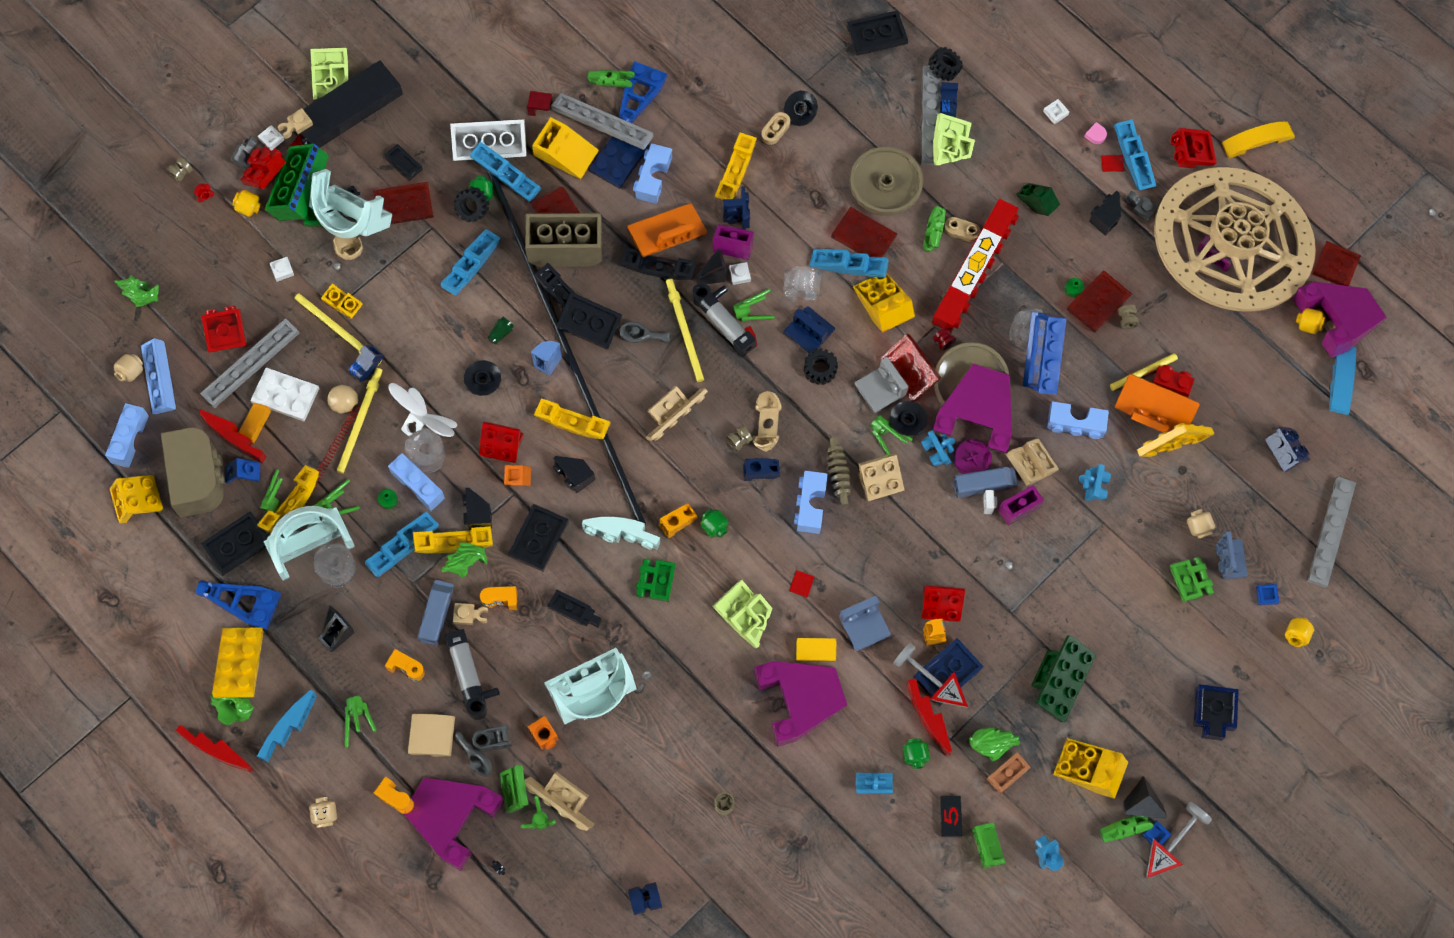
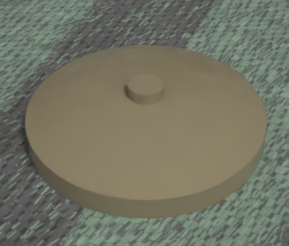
(886, 181)
(958, 361)

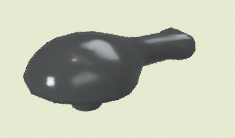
(636, 332)
(477, 759)

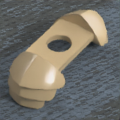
(769, 408)

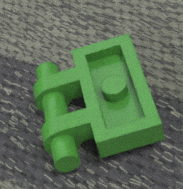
(1187, 582)

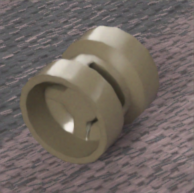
(179, 169)
(1128, 317)
(739, 438)
(724, 800)

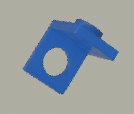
(242, 469)

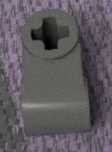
(493, 738)

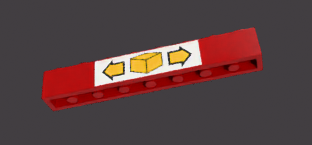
(975, 265)

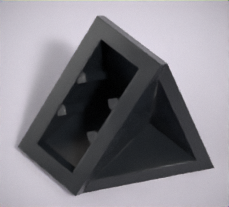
(714, 270)
(335, 630)
(1144, 802)

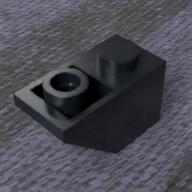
(1108, 214)
(576, 472)
(477, 509)

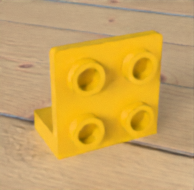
(135, 496)

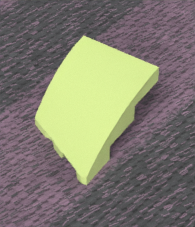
(328, 70)
(951, 140)
(744, 612)

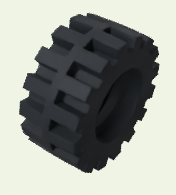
(945, 64)
(464, 211)
(820, 377)

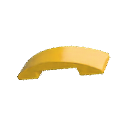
(1257, 137)
(737, 167)
(571, 421)
(297, 498)
(449, 541)

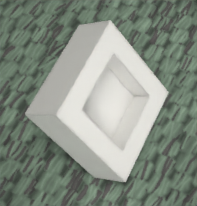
(1056, 111)
(271, 137)
(282, 269)
(739, 273)
(989, 501)

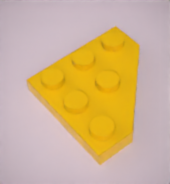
(1172, 440)

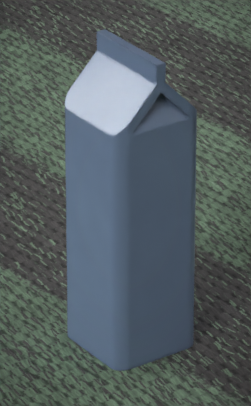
(978, 482)
(435, 612)

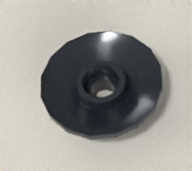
(794, 105)
(480, 370)
(911, 411)

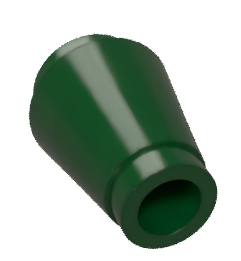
(500, 330)

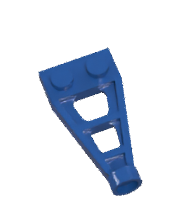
(648, 77)
(263, 608)

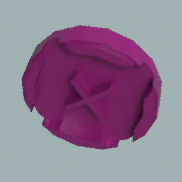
(972, 457)

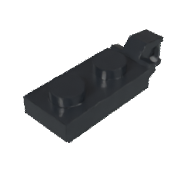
(573, 609)

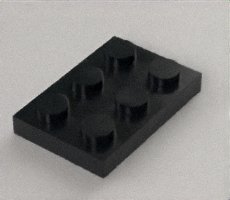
(877, 33)
(589, 320)
(538, 537)
(235, 543)

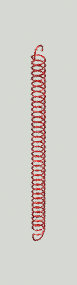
(334, 445)

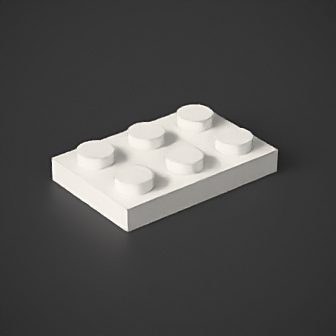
(285, 394)

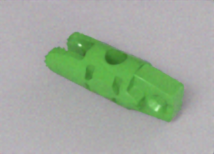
(611, 78)
(934, 229)
(1125, 828)

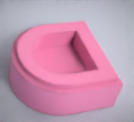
(1096, 134)

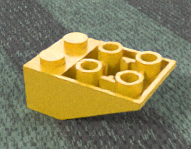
(564, 149)
(885, 302)
(1091, 767)

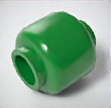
(484, 185)
(714, 523)
(916, 753)

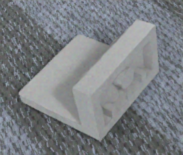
(882, 386)

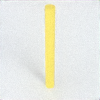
(1142, 372)

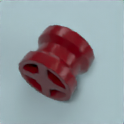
(944, 339)

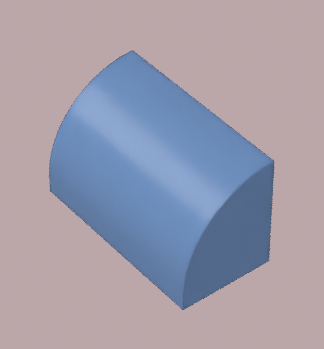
(546, 356)

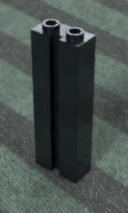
(350, 104)

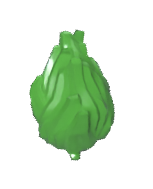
(138, 291)
(464, 557)
(232, 709)
(993, 742)

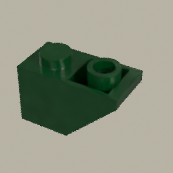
(1039, 198)

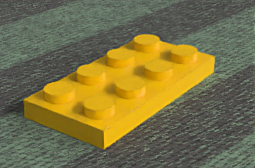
(237, 662)

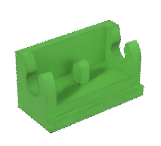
(988, 845)

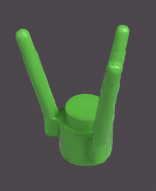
(742, 308)
(882, 426)
(270, 502)
(325, 502)
(354, 708)
(540, 819)

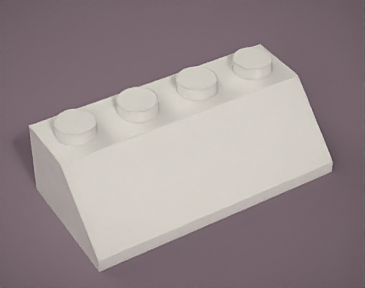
(503, 137)

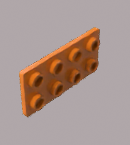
(666, 230)
(1155, 404)

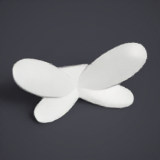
(415, 404)

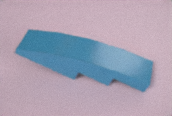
(1134, 155)
(505, 172)
(471, 262)
(849, 263)
(1342, 382)
(400, 545)
(292, 720)

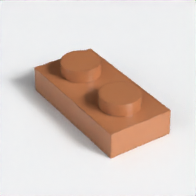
(1008, 773)

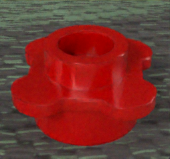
(203, 192)

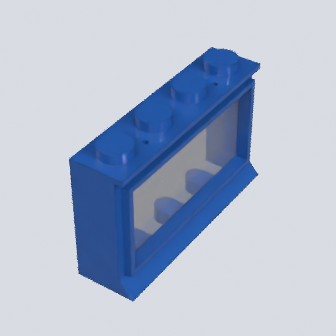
(1044, 352)

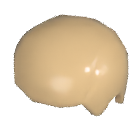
(348, 247)
(342, 399)

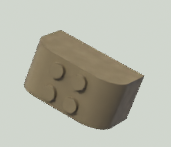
(564, 239)
(192, 471)

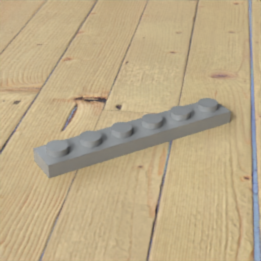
(930, 108)
(602, 121)
(249, 363)
(1331, 532)

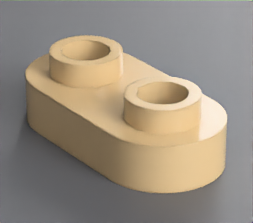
(774, 129)
(962, 230)

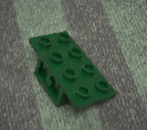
(1062, 677)

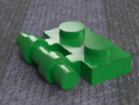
(662, 580)

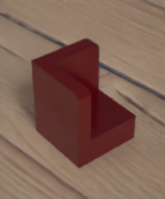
(538, 101)

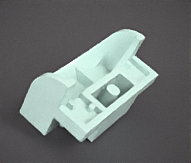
(591, 687)

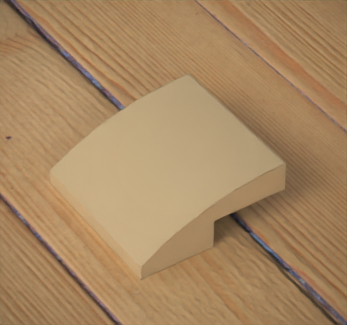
(1032, 461)
(431, 735)

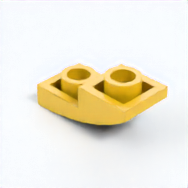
(341, 301)

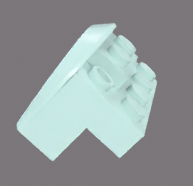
(368, 214)
(299, 542)

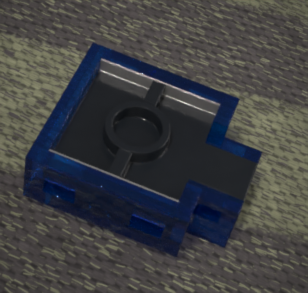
(1215, 710)

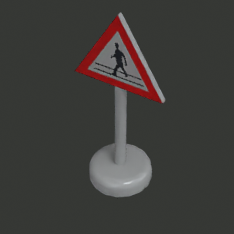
(948, 693)
(1161, 858)

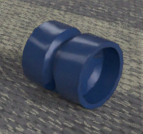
(637, 898)

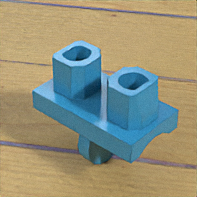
(933, 441)
(1092, 483)
(874, 783)
(1048, 854)

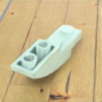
(614, 527)

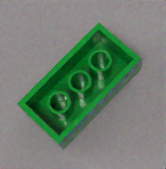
(293, 184)

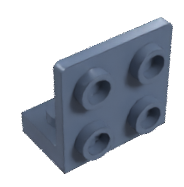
(1232, 557)
(864, 623)

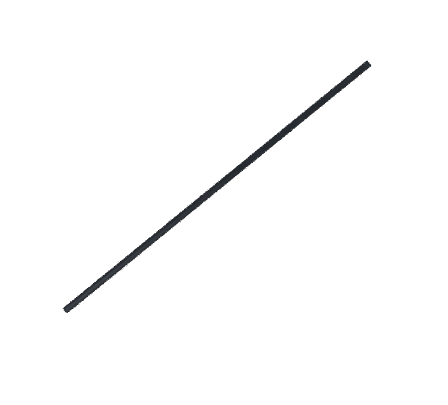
(567, 350)

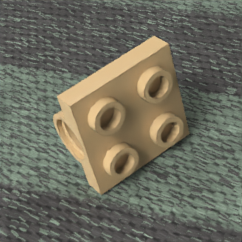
(881, 477)

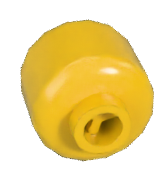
(246, 203)
(1311, 321)
(1299, 632)

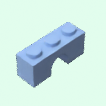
(656, 159)
(1062, 421)
(121, 446)
(417, 481)
(809, 518)

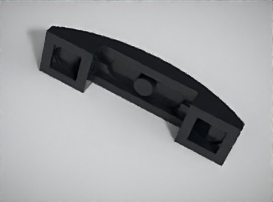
(657, 266)
(553, 284)

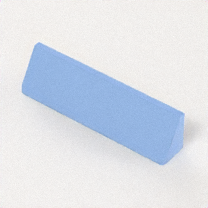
(158, 376)

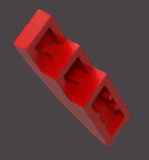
(229, 433)
(933, 723)
(218, 751)

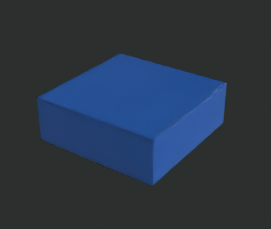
(1267, 594)
(1158, 832)

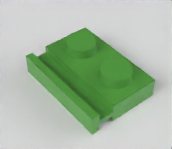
(513, 789)

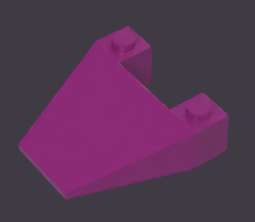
(1348, 307)
(981, 399)
(809, 694)
(443, 810)

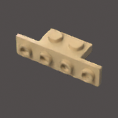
(670, 408)
(562, 796)

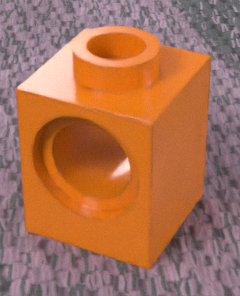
(517, 475)
(543, 725)

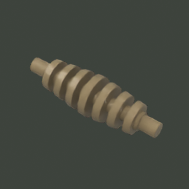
(839, 471)

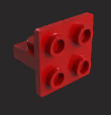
(500, 442)
(942, 603)

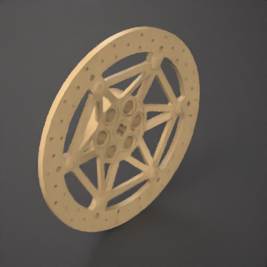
(1237, 233)

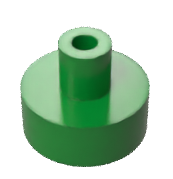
(1074, 287)
(387, 499)

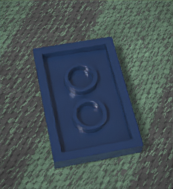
(617, 161)
(952, 659)

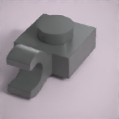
(243, 152)
(1143, 207)

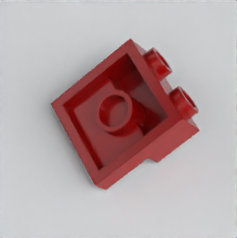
(1193, 148)
(263, 167)
(223, 329)
(1174, 381)

